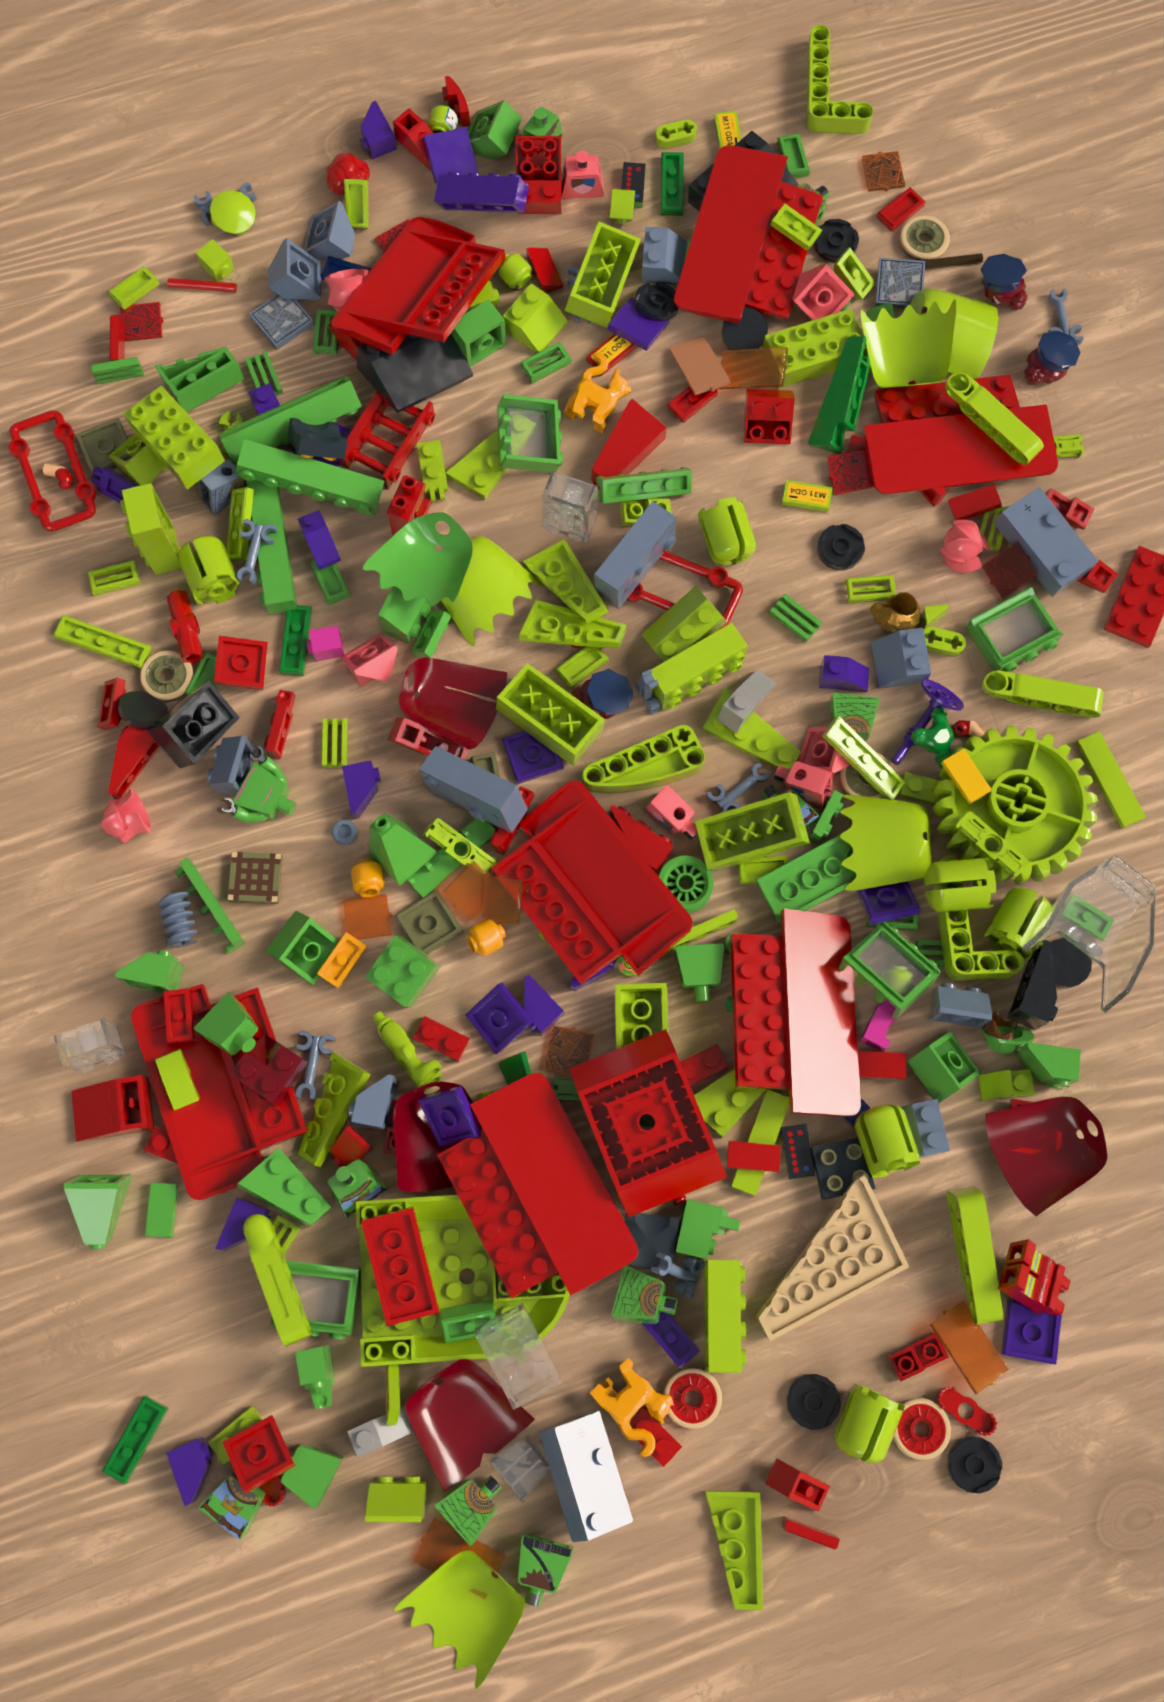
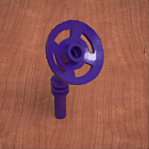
(939, 698)

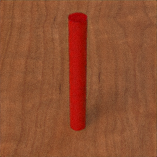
(202, 285)

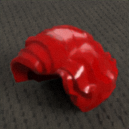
(345, 167)

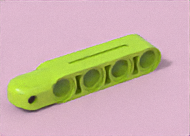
(993, 418)
(1044, 693)
(276, 1280)

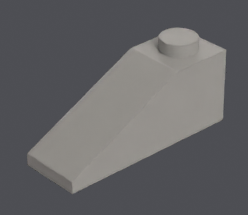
(745, 700)
(376, 1433)

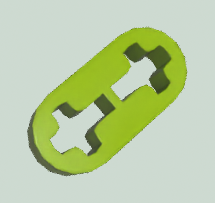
(676, 134)
(942, 640)

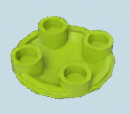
(232, 212)

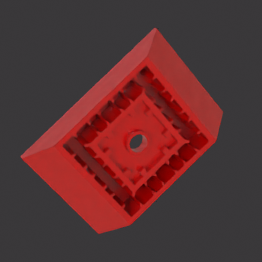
(656, 1162)

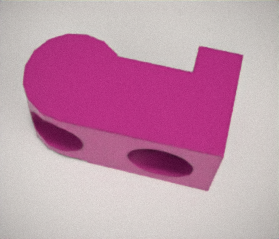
(878, 1026)

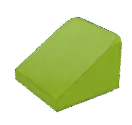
(932, 614)

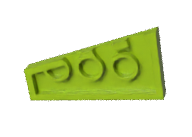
(480, 468)
(567, 580)
(562, 626)
(753, 738)
(724, 1103)
(332, 1109)
(739, 1534)

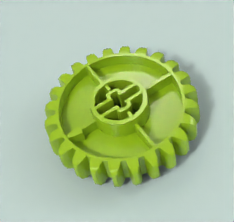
(1049, 797)

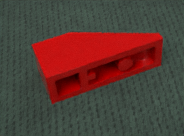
(421, 739)
(132, 754)

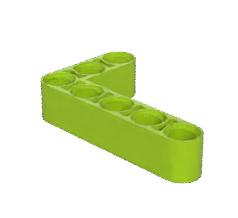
(824, 114)
(965, 954)

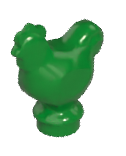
(937, 737)

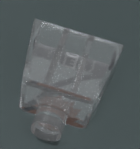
(522, 1465)

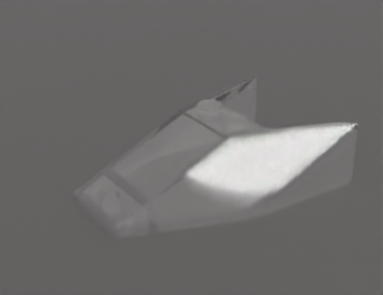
(1110, 920)

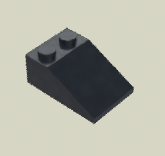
(194, 725)
(1037, 991)

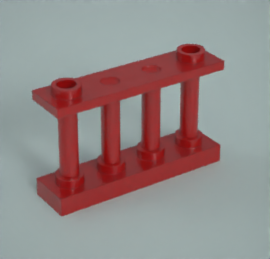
(362, 434)

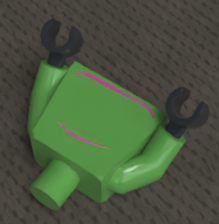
(261, 793)

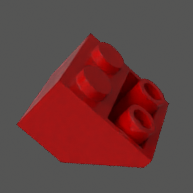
(768, 416)

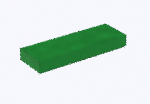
(672, 183)
(294, 641)
(135, 1439)

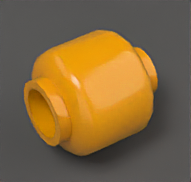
(367, 878)
(485, 937)

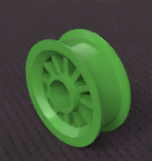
(695, 865)

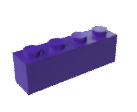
(481, 193)

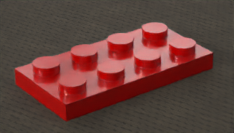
(1140, 599)
(400, 1266)

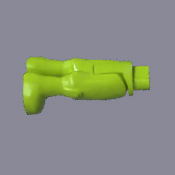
(404, 1051)

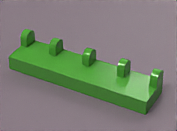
(645, 485)
(442, 865)
(212, 904)

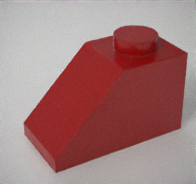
(349, 1147)
(797, 1485)

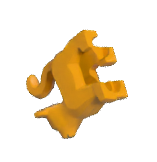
(595, 397)
(628, 1401)

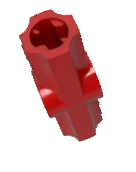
(184, 626)

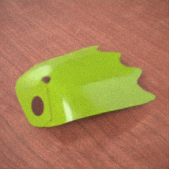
(910, 345)
(488, 588)
(887, 841)
(461, 1618)

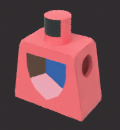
(581, 177)
(809, 782)
(664, 807)

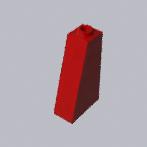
(629, 443)

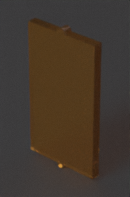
(755, 367)
(969, 1347)
(444, 1542)

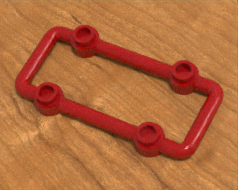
(84, 489)
(717, 578)

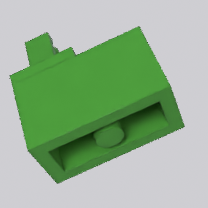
(698, 1225)
(317, 1374)

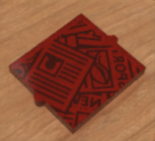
(1010, 570)

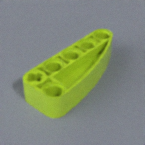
(656, 769)
(975, 1253)

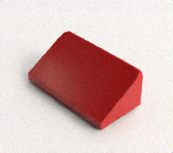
(544, 269)

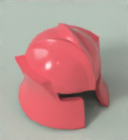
(343, 284)
(962, 546)
(126, 817)

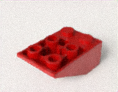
(540, 168)
(112, 1108)

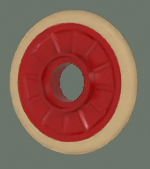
(710, 1397)
(938, 1429)

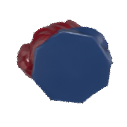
(1004, 281)
(1051, 358)
(605, 693)

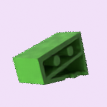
(200, 378)
(285, 1188)

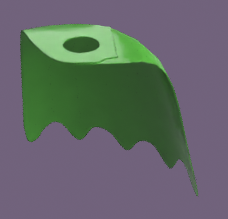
(417, 567)

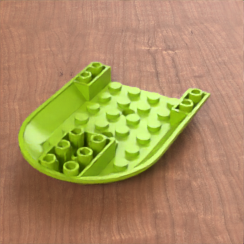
(450, 1247)

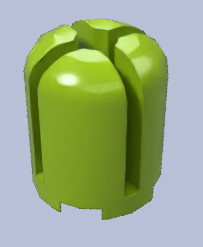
(727, 532)
(208, 570)
(957, 872)
(1017, 920)
(886, 1140)
(867, 1424)

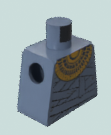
(217, 486)

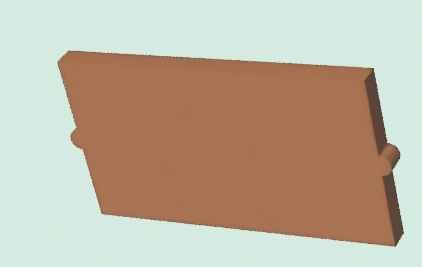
(699, 365)

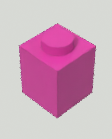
(325, 643)

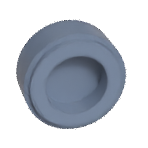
(344, 832)

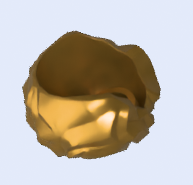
(898, 612)

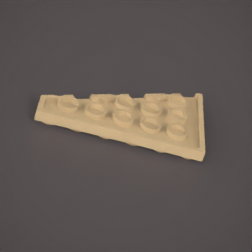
(840, 1261)

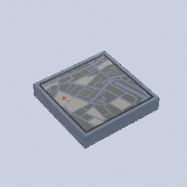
(898, 281)
(281, 320)

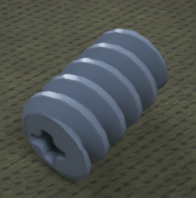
(176, 920)

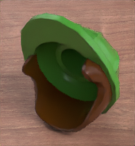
(1005, 1036)

